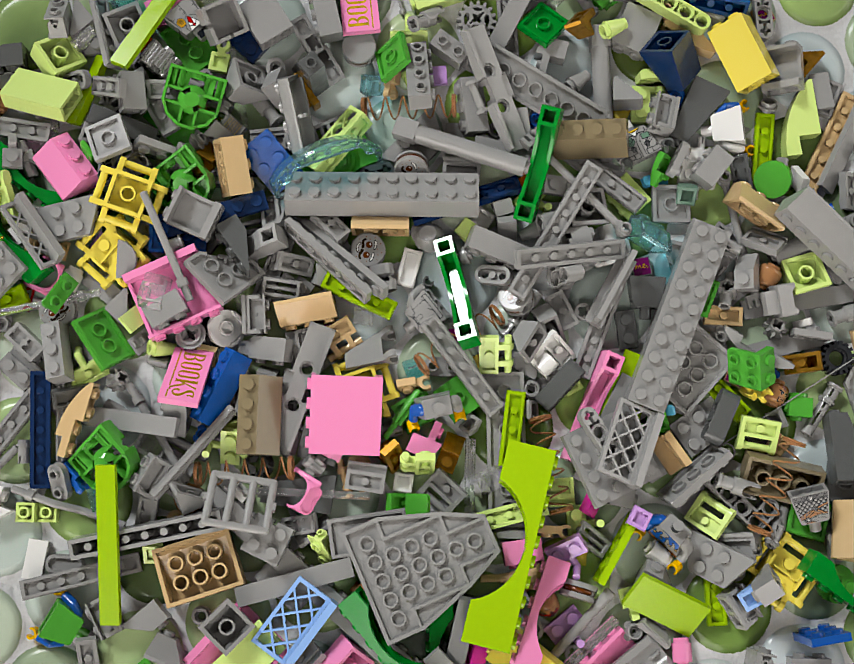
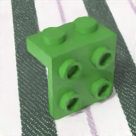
(751, 368)
(411, 502)

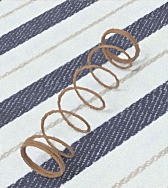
(453, 108)
(426, 371)
(538, 419)
(290, 467)
(757, 529)

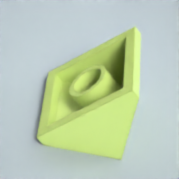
(806, 272)

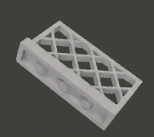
(610, 290)
(645, 448)

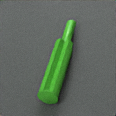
(403, 413)

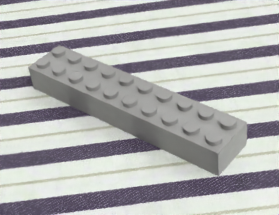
(382, 194)
(677, 316)

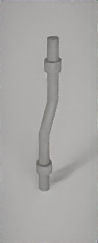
(32, 495)

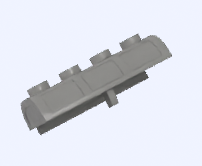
(296, 112)

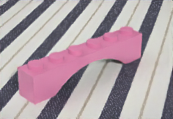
(602, 378)
(553, 576)

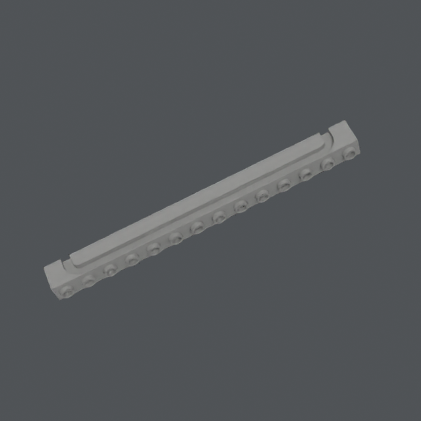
(295, 561)

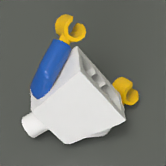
(728, 128)

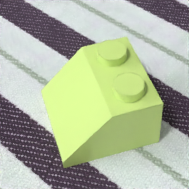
(57, 56)

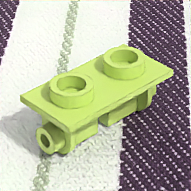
(321, 545)

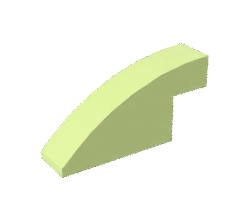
(800, 122)

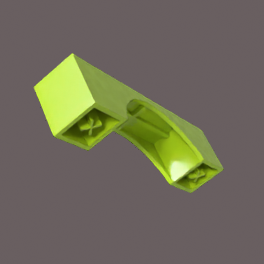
(527, 478)

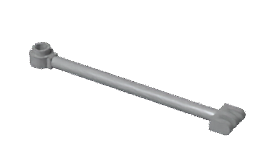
(528, 142)
(725, 185)

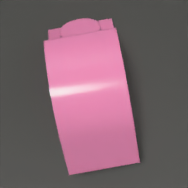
(420, 443)

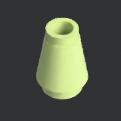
(611, 28)
(160, 348)

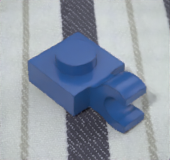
(75, 479)

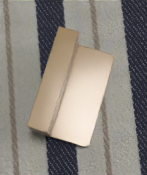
(671, 453)

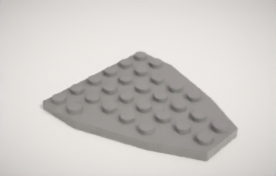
(418, 565)

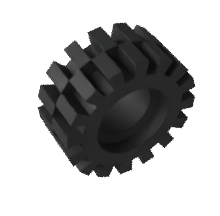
(846, 354)

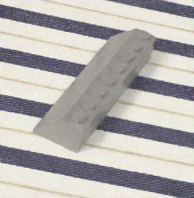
(820, 230)

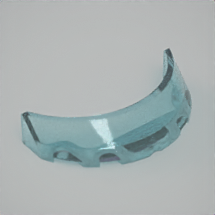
(318, 152)

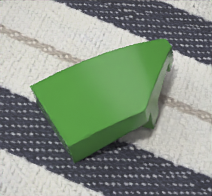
(659, 168)

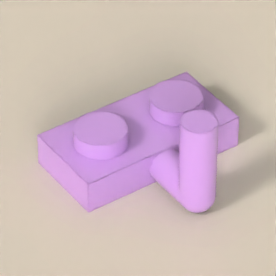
(568, 550)
(562, 624)

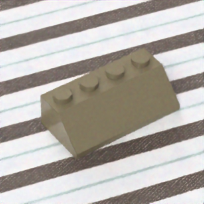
(592, 139)
(259, 415)
(759, 465)

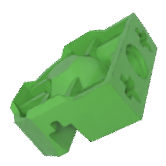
(197, 96)
(188, 161)
(109, 437)

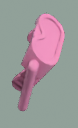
(46, 289)
(311, 496)

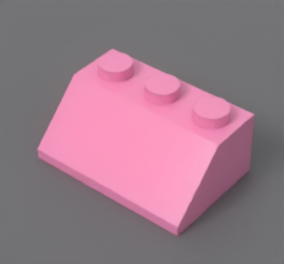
(66, 167)
(346, 652)

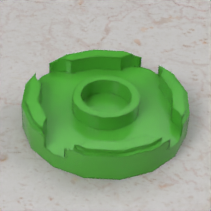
(773, 179)

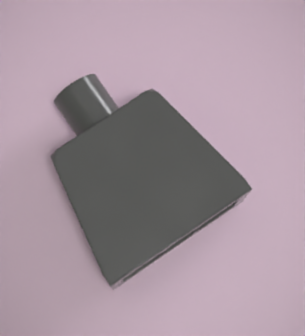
(645, 293)

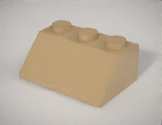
(233, 166)
(753, 206)
(380, 225)
(302, 310)
(842, 530)

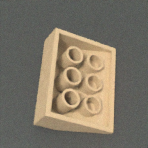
(198, 567)

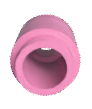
(681, 650)

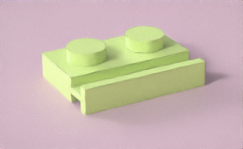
(566, 497)

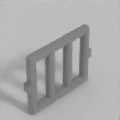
(245, 526)

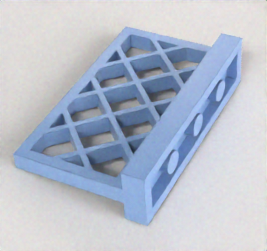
(308, 633)

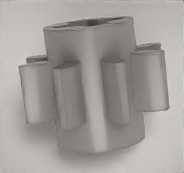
(774, 327)
(117, 379)
(314, 464)

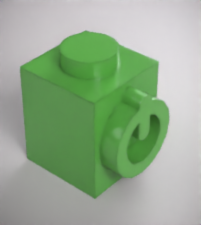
(799, 407)

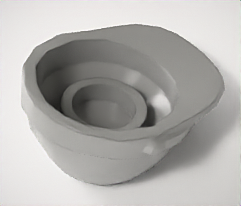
(425, 235)

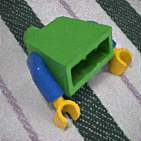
(61, 623)

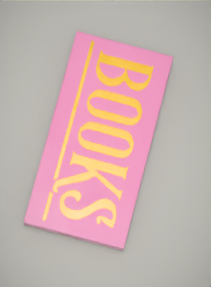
(359, 17)
(185, 377)

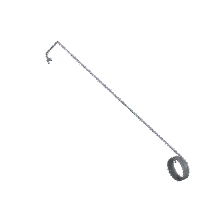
(784, 404)

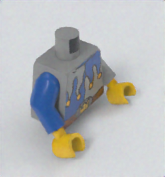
(433, 407)
(672, 535)

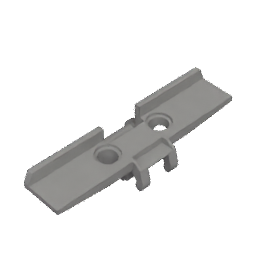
(482, 55)
(312, 352)

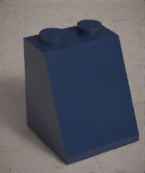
(672, 58)

